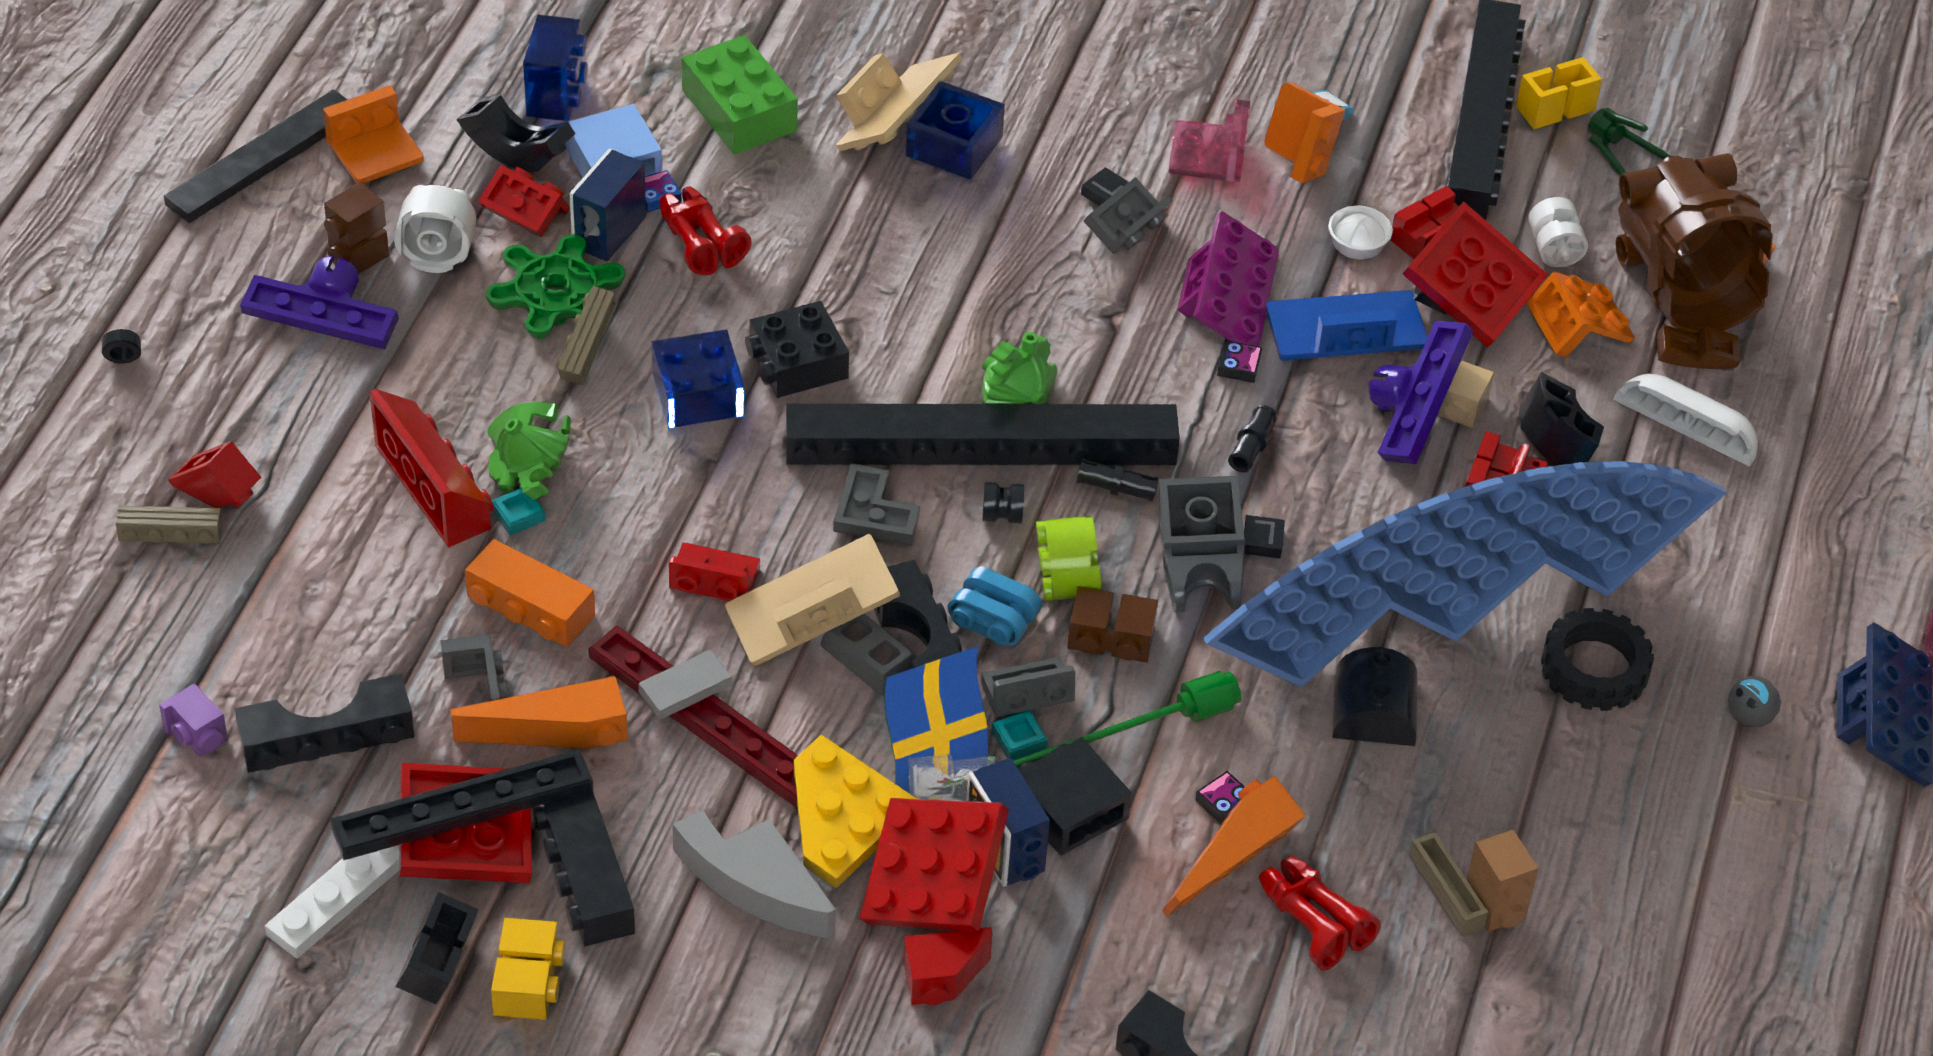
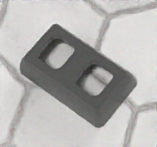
(856, 654)

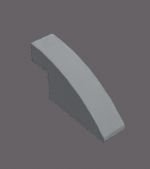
(755, 874)

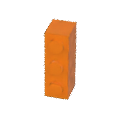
(530, 593)

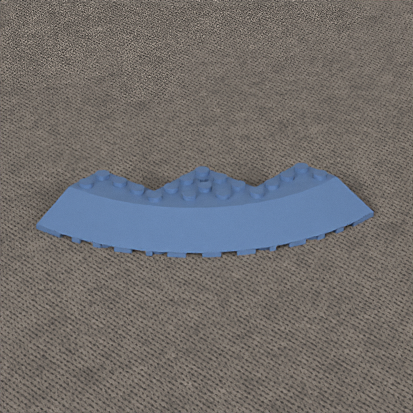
(1464, 556)

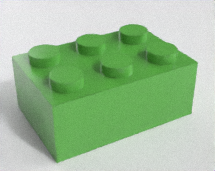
(739, 94)

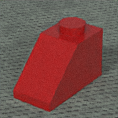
(217, 476)
(944, 963)

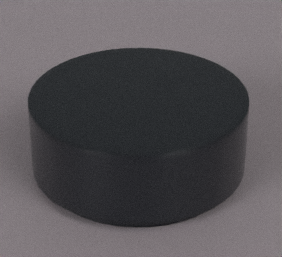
(121, 346)

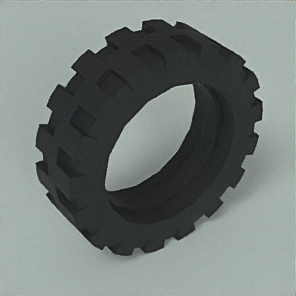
(1593, 690)

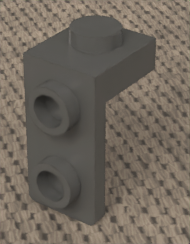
(474, 657)

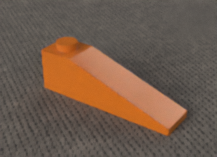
(563, 716)
(1251, 827)

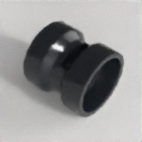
(1003, 502)

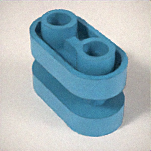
(994, 606)

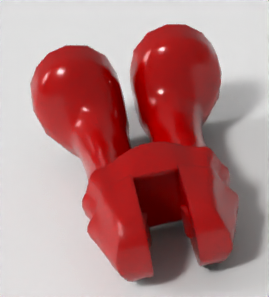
(703, 254)
(1330, 939)

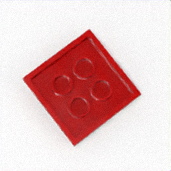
(1475, 274)
(478, 852)
(934, 864)

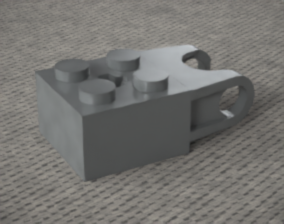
(1202, 537)

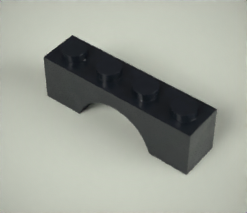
(918, 614)
(278, 737)
(1153, 1029)

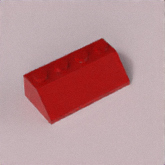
(429, 468)

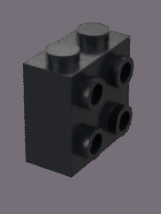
(798, 349)
(1077, 794)

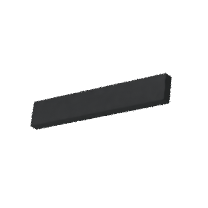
(251, 160)
(461, 804)

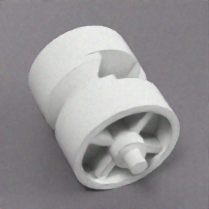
(1558, 232)

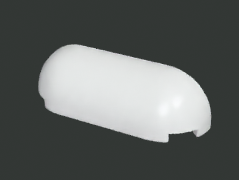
(1691, 415)

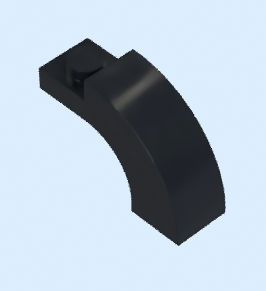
(510, 138)

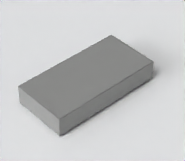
(685, 684)

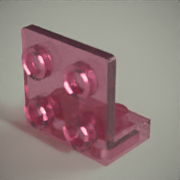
(1211, 149)

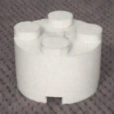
(435, 227)

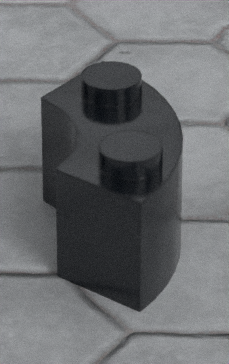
(1558, 423)

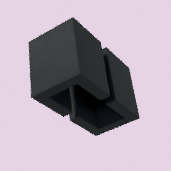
(437, 941)

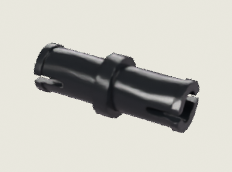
(1252, 438)
(1117, 479)

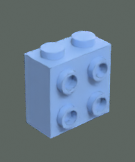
(617, 130)

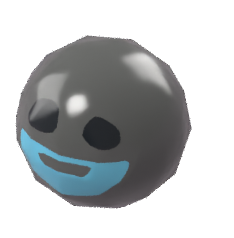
(1754, 701)

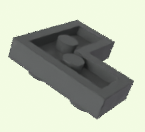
(866, 512)

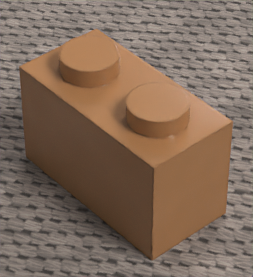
(1503, 879)

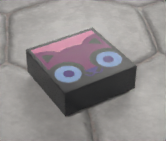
(1239, 361)
(1220, 796)

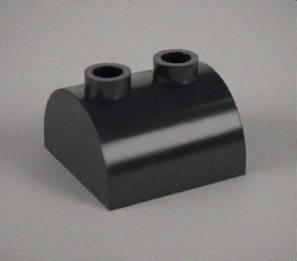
(1376, 697)

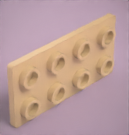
(882, 101)
(812, 600)

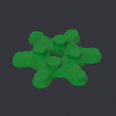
(556, 269)

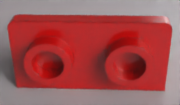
(522, 200)
(712, 572)

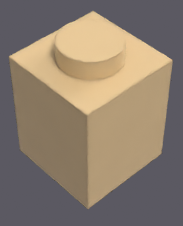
(1467, 394)

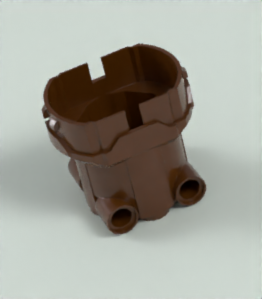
(1697, 241)

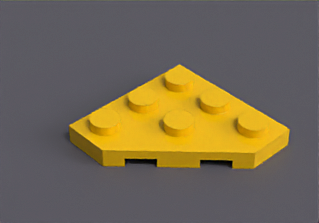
(839, 809)

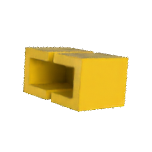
(1572, 93)
(525, 973)

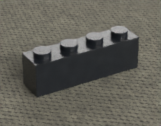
(586, 867)

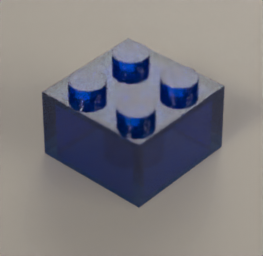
(554, 68)
(955, 130)
(697, 378)

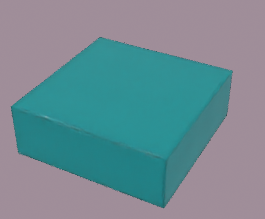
(518, 511)
(1019, 735)

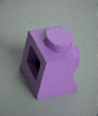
(194, 720)

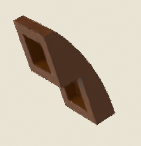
(1706, 350)

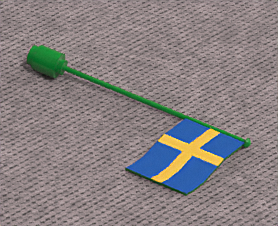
(942, 711)

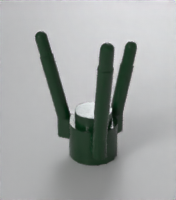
(1609, 128)

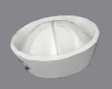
(1360, 231)

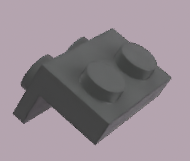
(1126, 214)
(1029, 686)

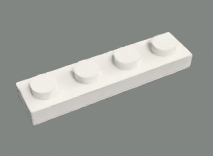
(331, 900)

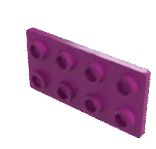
(1230, 281)

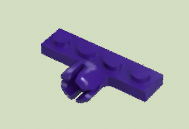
(322, 305)
(1418, 391)

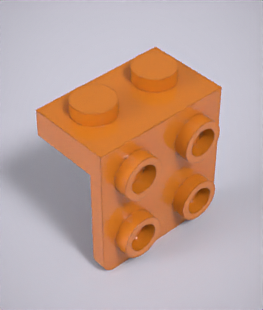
(1304, 130)

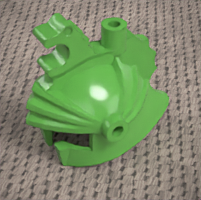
(1019, 373)
(524, 450)

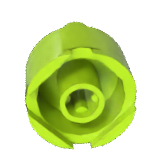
(1068, 556)

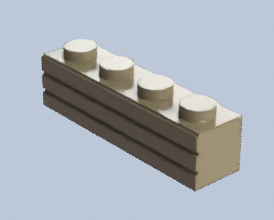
(587, 335)
(169, 524)
(1448, 884)

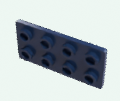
(1891, 703)

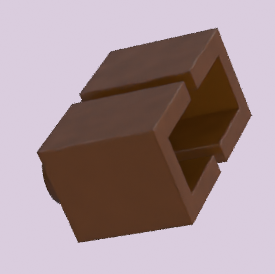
(356, 227)
(1092, 618)

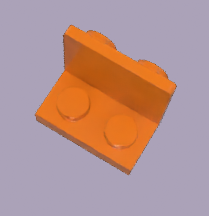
(370, 136)
(1572, 308)

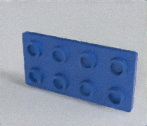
(1346, 325)

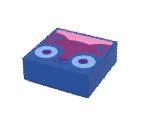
(657, 186)

